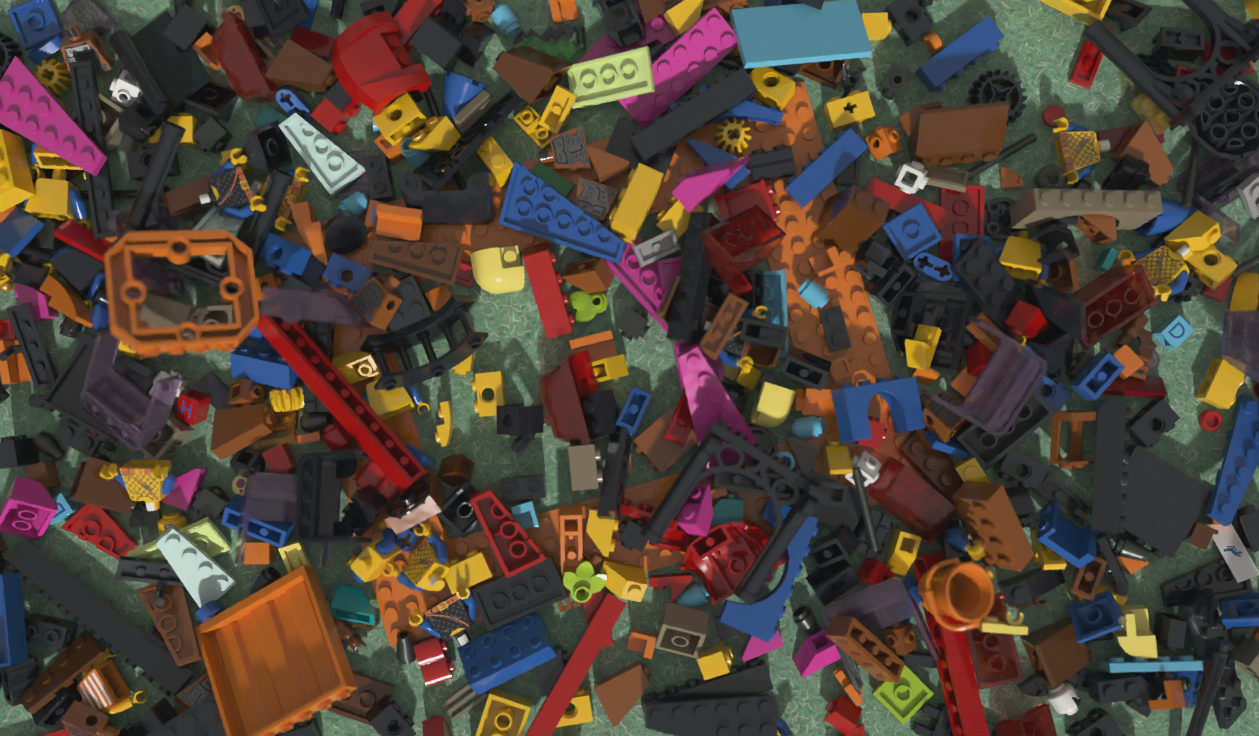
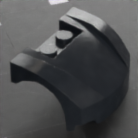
(936, 305)

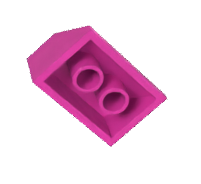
(27, 509)

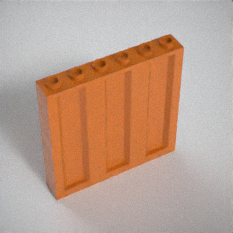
(275, 657)

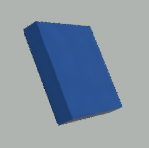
(35, 22)
(17, 231)
(912, 231)

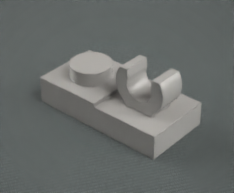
(1249, 195)
(656, 247)

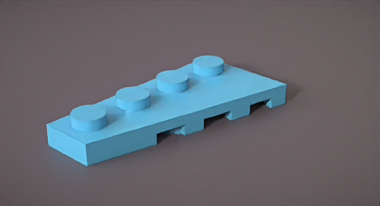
(1161, 663)

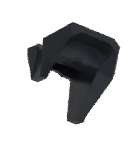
(625, 30)

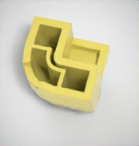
(498, 269)
(772, 406)
(1135, 634)

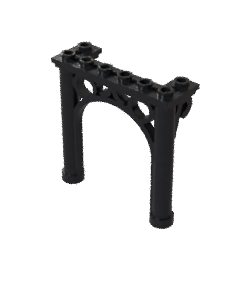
(1183, 98)
(148, 199)
(783, 531)

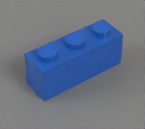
(263, 367)
(268, 531)

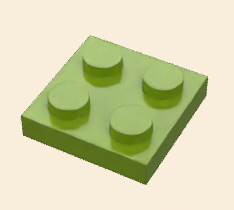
(904, 697)

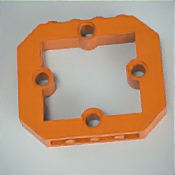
(169, 339)

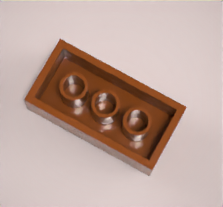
(993, 525)

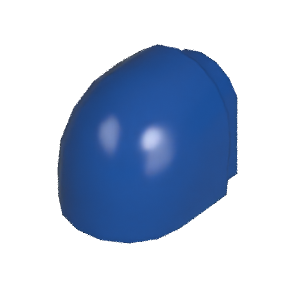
(100, 317)

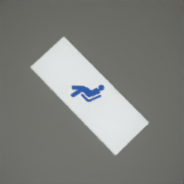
(1234, 552)

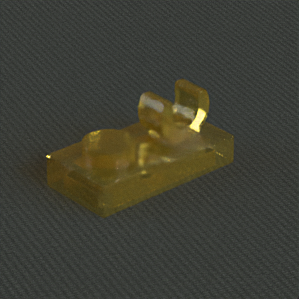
(1151, 113)

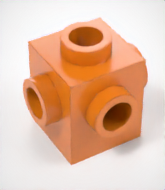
(883, 142)

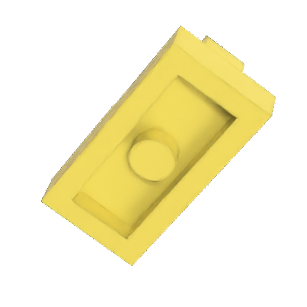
(294, 555)
(993, 625)

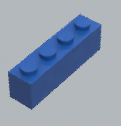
(959, 54)
(826, 168)

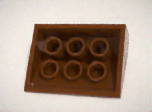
(958, 134)

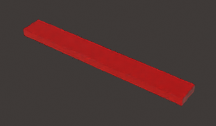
(577, 666)

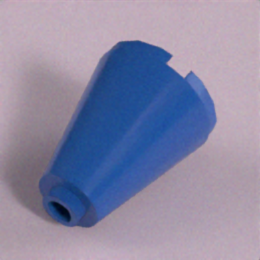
(458, 93)
(1168, 220)

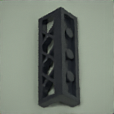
(615, 475)

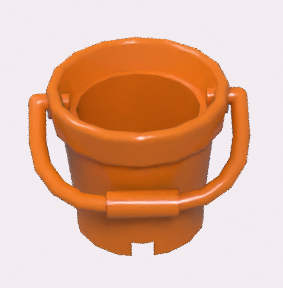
(957, 591)

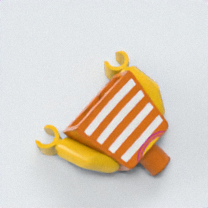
(105, 688)

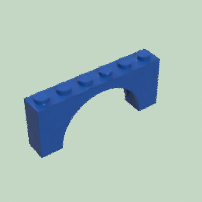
(763, 615)

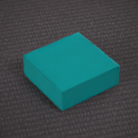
(1106, 259)

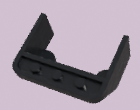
(320, 497)

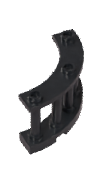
(450, 313)

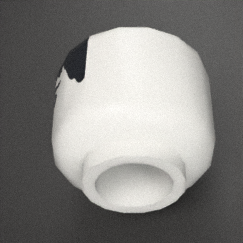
(1064, 698)

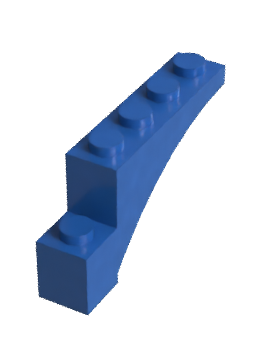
(748, 110)

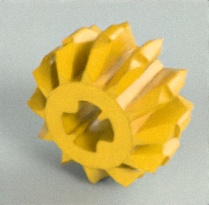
(61, 76)
(727, 130)
(287, 400)

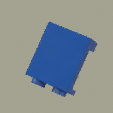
(1065, 538)

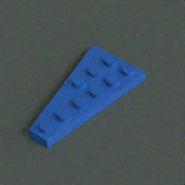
(544, 212)

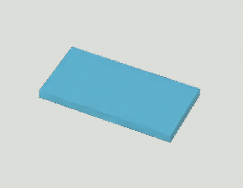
(800, 33)

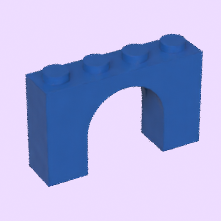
(852, 406)

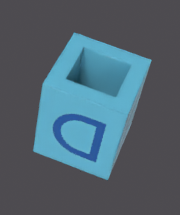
(1173, 331)
(65, 508)

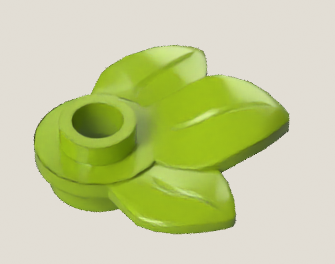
(584, 303)
(584, 579)

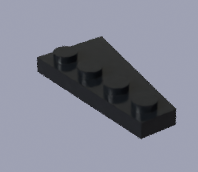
(1211, 575)

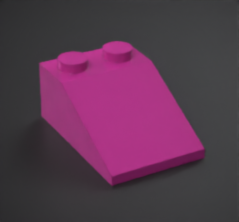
(703, 183)

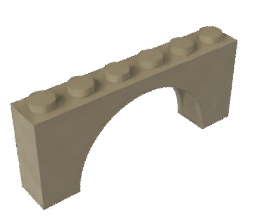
(1128, 207)

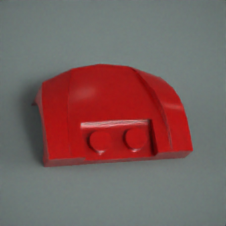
(375, 63)
(726, 556)

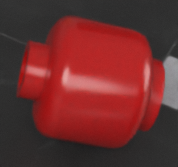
(337, 437)

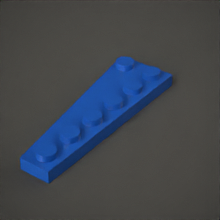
(1238, 462)

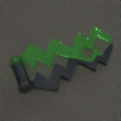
(541, 41)

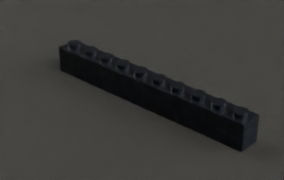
(98, 616)

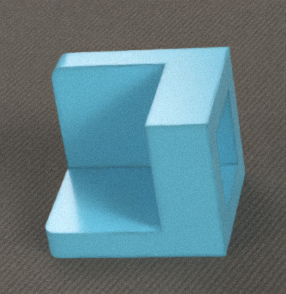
(526, 514)

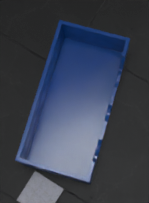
(12, 623)
(506, 652)

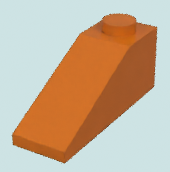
(571, 537)

